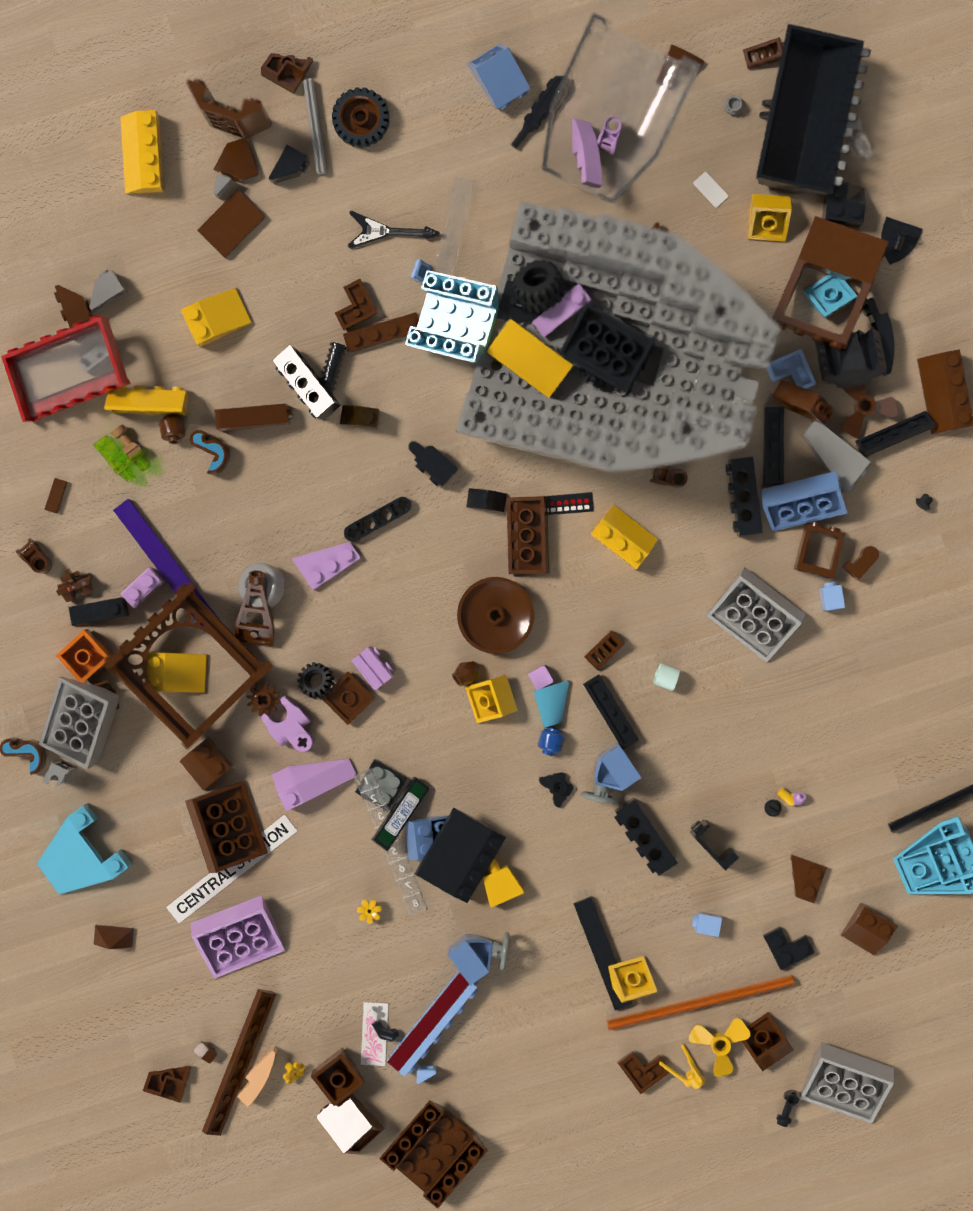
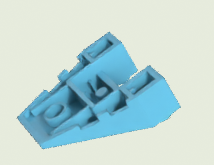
(73, 861)

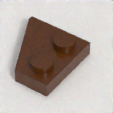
(807, 878)

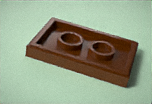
(231, 223)

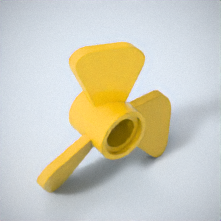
(736, 1032)

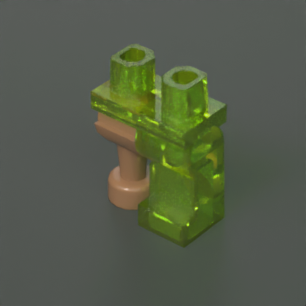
(125, 459)

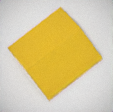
(632, 979)

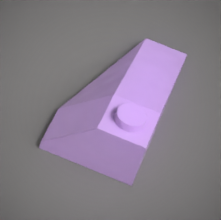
(304, 782)

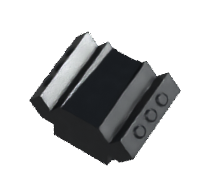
(856, 363)

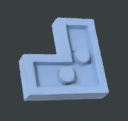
(793, 365)

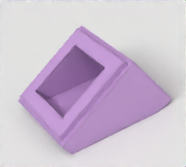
(540, 677)

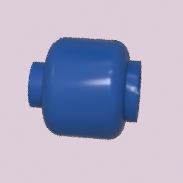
(551, 741)

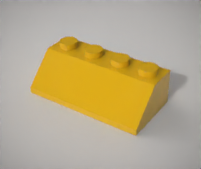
(142, 152)
(148, 401)

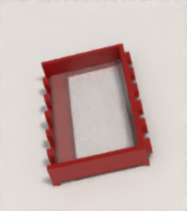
(65, 369)

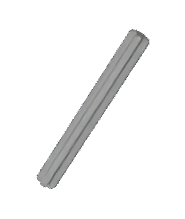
(315, 127)

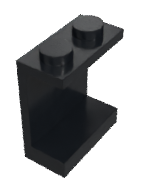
(726, 859)

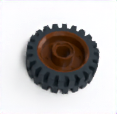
(360, 102)

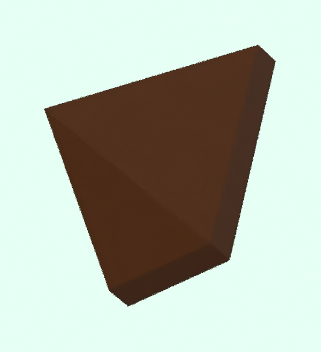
(113, 937)

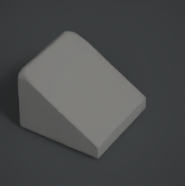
(221, 185)

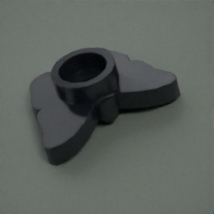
(551, 783)

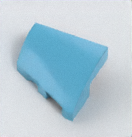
(552, 702)

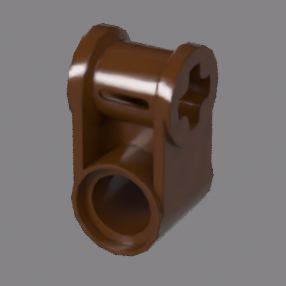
(667, 475)
(32, 554)

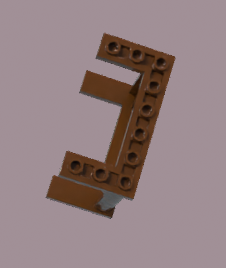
(186, 600)

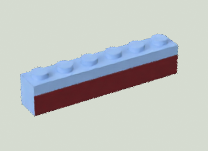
(431, 1023)

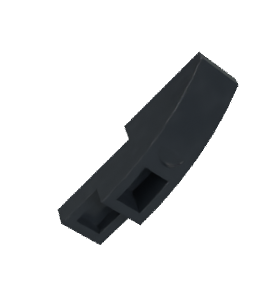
(883, 325)

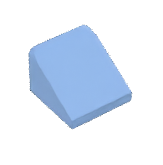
(425, 1072)

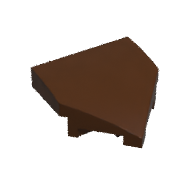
(237, 161)

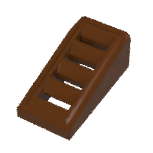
(763, 46)
(615, 638)

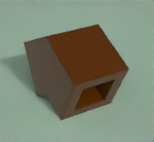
(205, 1052)

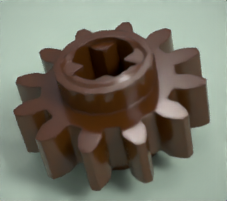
(255, 700)

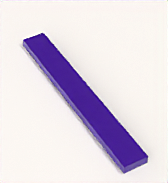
(154, 548)

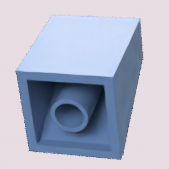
(499, 76)

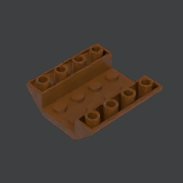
(245, 124)
(435, 1152)

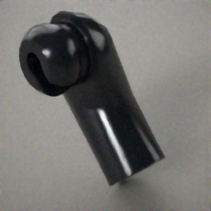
(385, 1034)

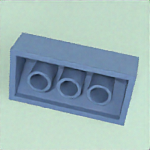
(803, 501)

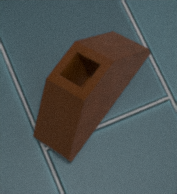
(74, 306)

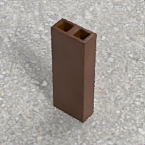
(55, 495)

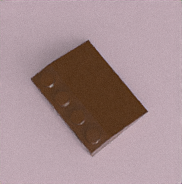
(226, 827)

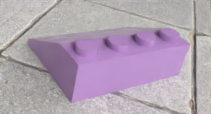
(237, 936)

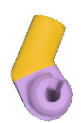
(792, 799)

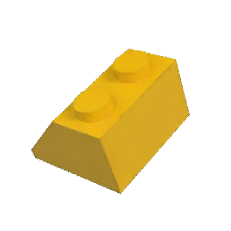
(769, 217)
(491, 698)

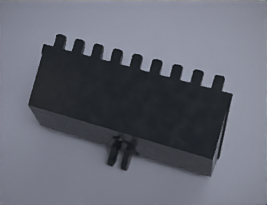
(811, 111)

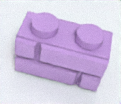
(142, 587)
(372, 667)

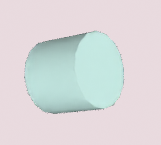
(666, 677)

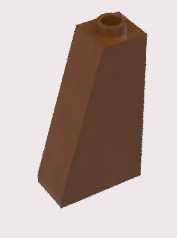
(252, 417)

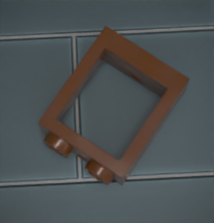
(803, 402)
(816, 527)

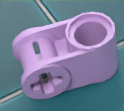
(609, 136)

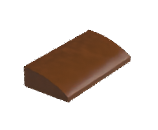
(527, 535)

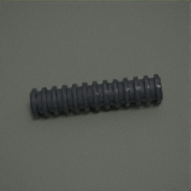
(332, 366)

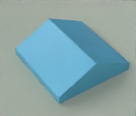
(830, 295)

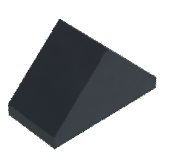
(486, 499)

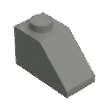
(106, 290)

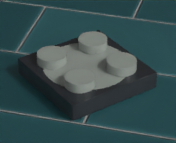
(388, 780)

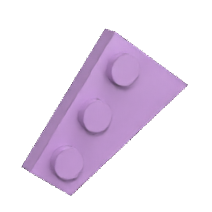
(326, 563)

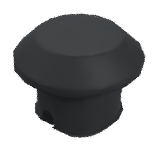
(924, 502)
(772, 807)

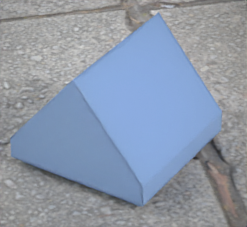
(419, 270)

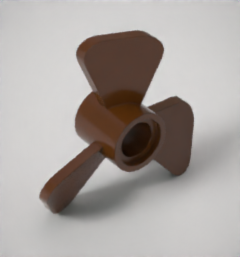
(853, 424)

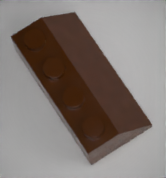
(945, 391)

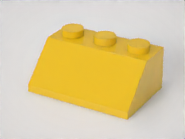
(624, 537)

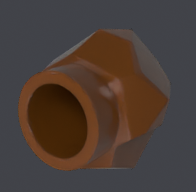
(466, 673)

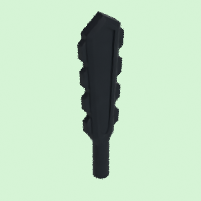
(539, 111)

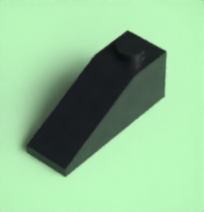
(98, 611)

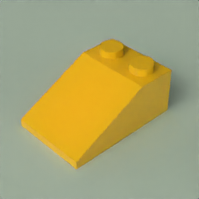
(215, 316)
(177, 671)

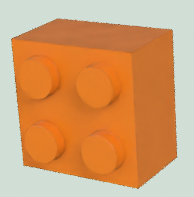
(83, 656)

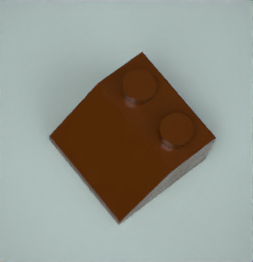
(206, 763)
(868, 929)
(766, 1042)
(338, 1077)

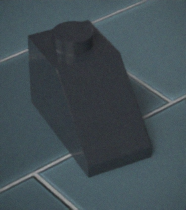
(289, 165)

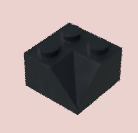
(845, 205)

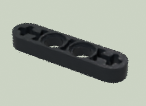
(376, 516)

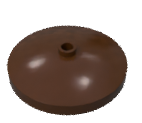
(514, 618)

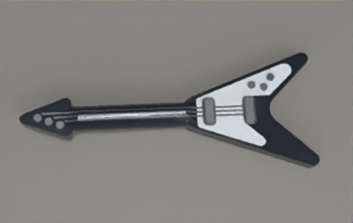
(375, 230)

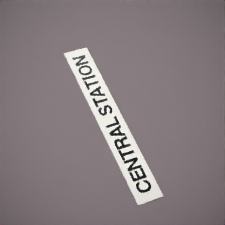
(215, 882)

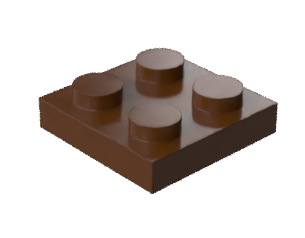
(348, 698)

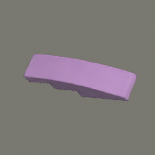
(587, 152)

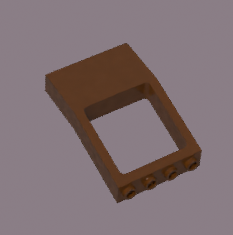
(839, 253)

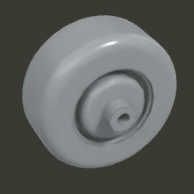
(273, 583)

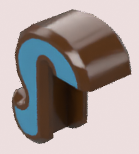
(214, 447)
(30, 748)

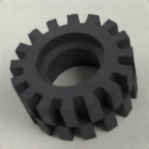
(325, 685)

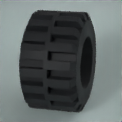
(539, 285)

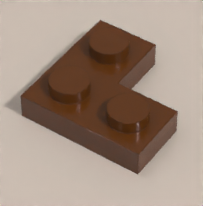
(360, 308)
(642, 1075)

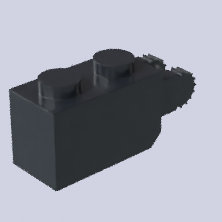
(433, 463)

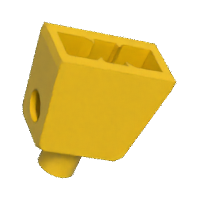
(501, 884)

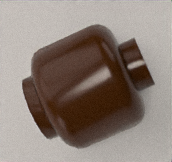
(172, 428)

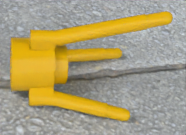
(694, 1076)

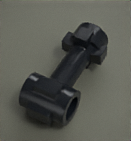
(791, 1100)

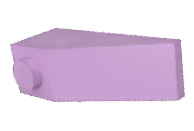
(554, 317)

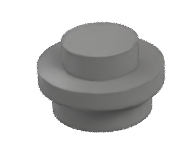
(733, 104)

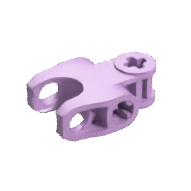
(291, 728)

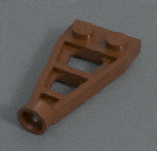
(255, 632)

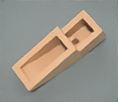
(257, 1078)

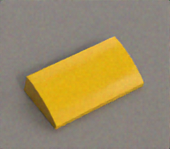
(529, 358)

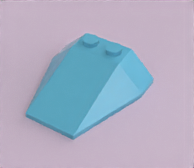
(939, 861)

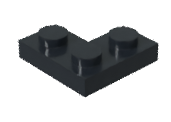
(784, 952)

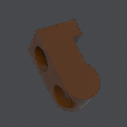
(867, 557)

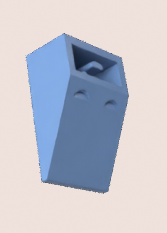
(421, 834)

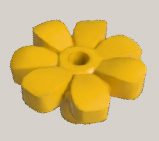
(369, 915)
(293, 1072)

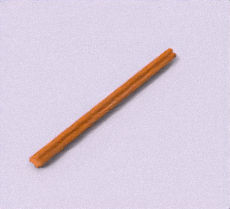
(708, 1000)

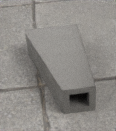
(836, 455)

